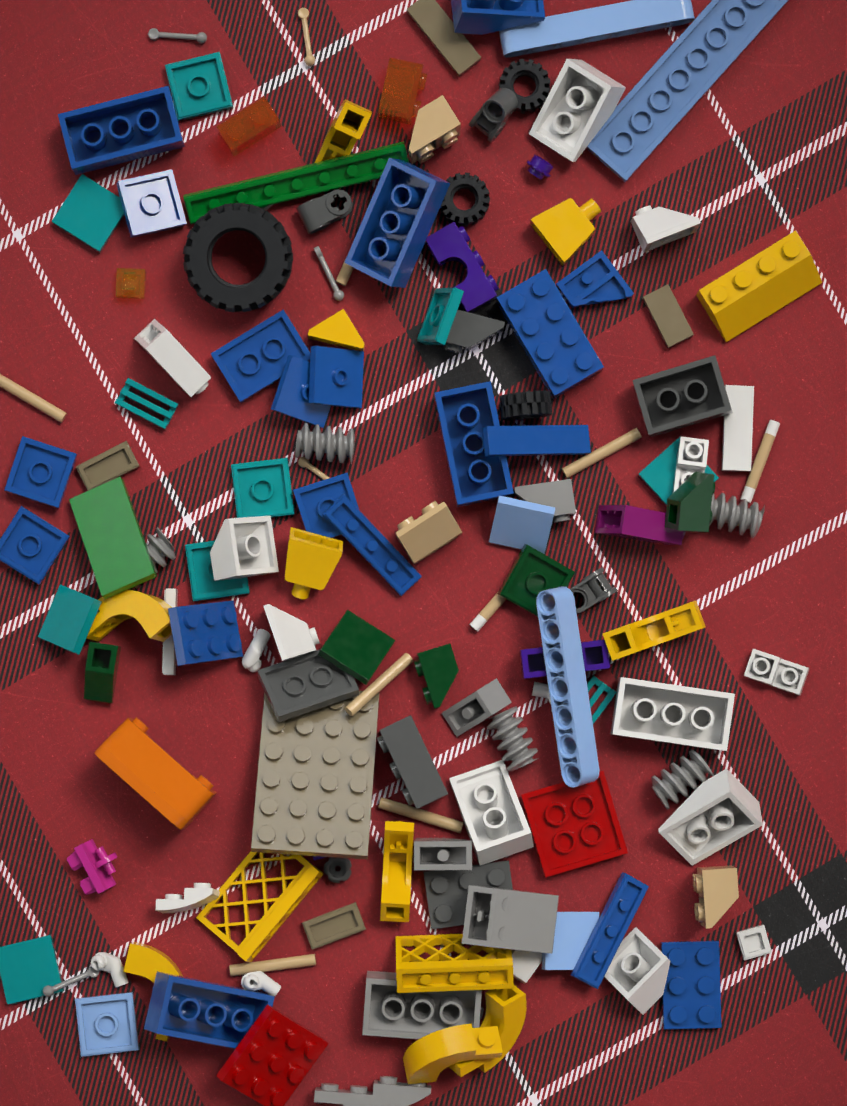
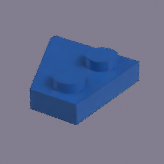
(594, 283)

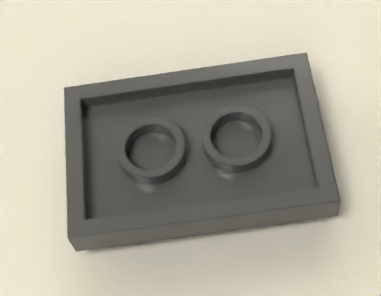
(305, 685)
(449, 890)

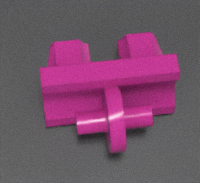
(97, 866)

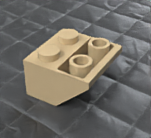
(433, 128)
(428, 531)
(716, 891)

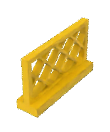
(274, 916)
(450, 972)

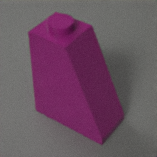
(636, 524)

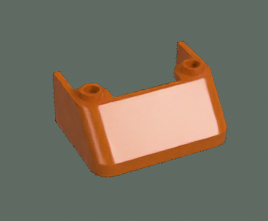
(155, 773)

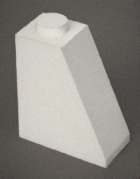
(173, 358)

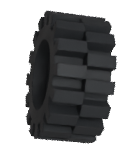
(539, 76)
(481, 205)
(525, 405)

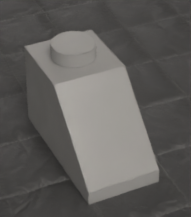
(552, 494)
(476, 707)
(442, 854)

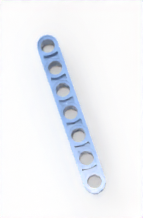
(595, 25)
(567, 686)

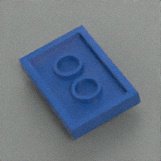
(260, 355)
(205, 632)
(692, 985)

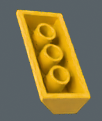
(760, 286)

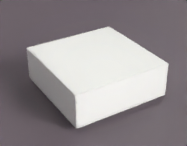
(753, 942)

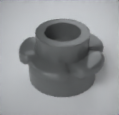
(337, 876)

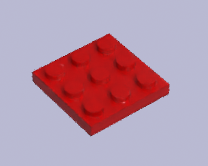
(573, 825)
(272, 1058)

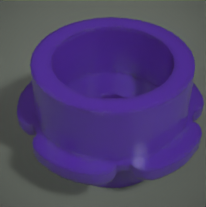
(539, 167)

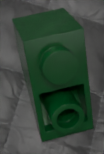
(691, 504)
(439, 670)
(101, 671)

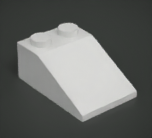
(576, 108)
(491, 812)
(712, 818)

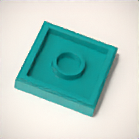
(199, 86)
(90, 213)
(440, 316)
(661, 472)
(263, 488)
(202, 579)
(69, 619)
(29, 968)

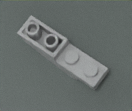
(385, 1093)

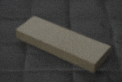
(441, 33)

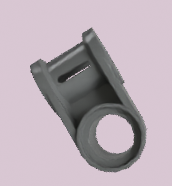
(495, 113)
(319, 212)
(591, 591)

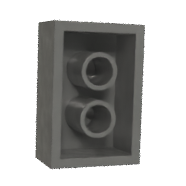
(682, 396)
(412, 762)

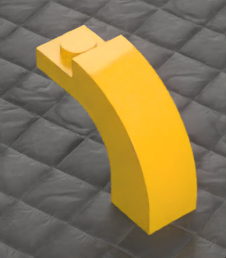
(344, 131)
(145, 608)
(654, 630)
(397, 871)
(146, 961)
(507, 1011)
(447, 1047)

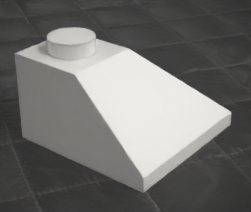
(661, 226)
(244, 548)
(291, 633)
(639, 971)

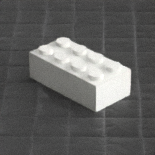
(672, 714)

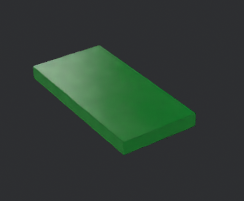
(112, 538)

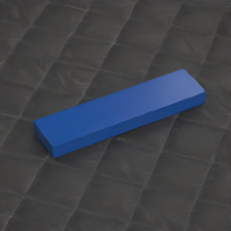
(536, 440)
(372, 544)
(609, 930)

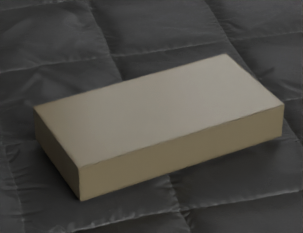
(668, 316)
(108, 466)
(333, 925)

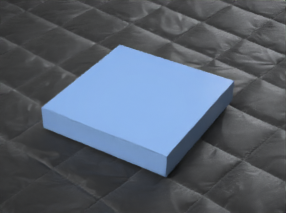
(521, 523)
(570, 938)
(107, 1024)

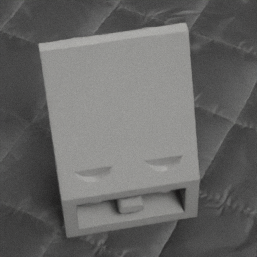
(510, 919)

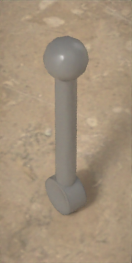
(154, 34)
(338, 294)
(49, 990)

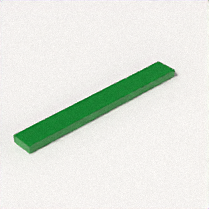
(297, 181)

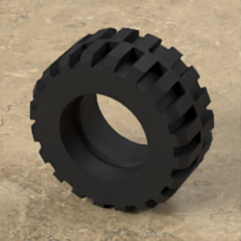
(199, 257)

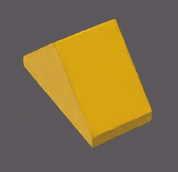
(338, 331)

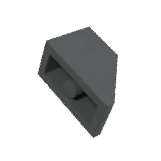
(470, 331)

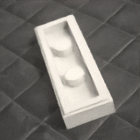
(738, 429)
(169, 654)

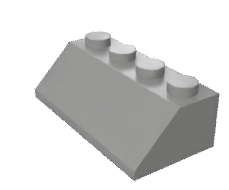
(417, 1012)

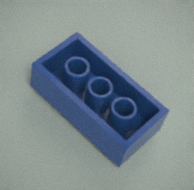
(121, 130)
(397, 223)
(549, 333)
(462, 419)
(203, 1010)

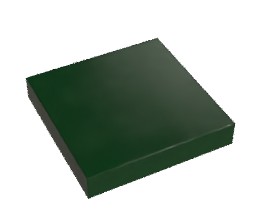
(530, 576)
(356, 647)

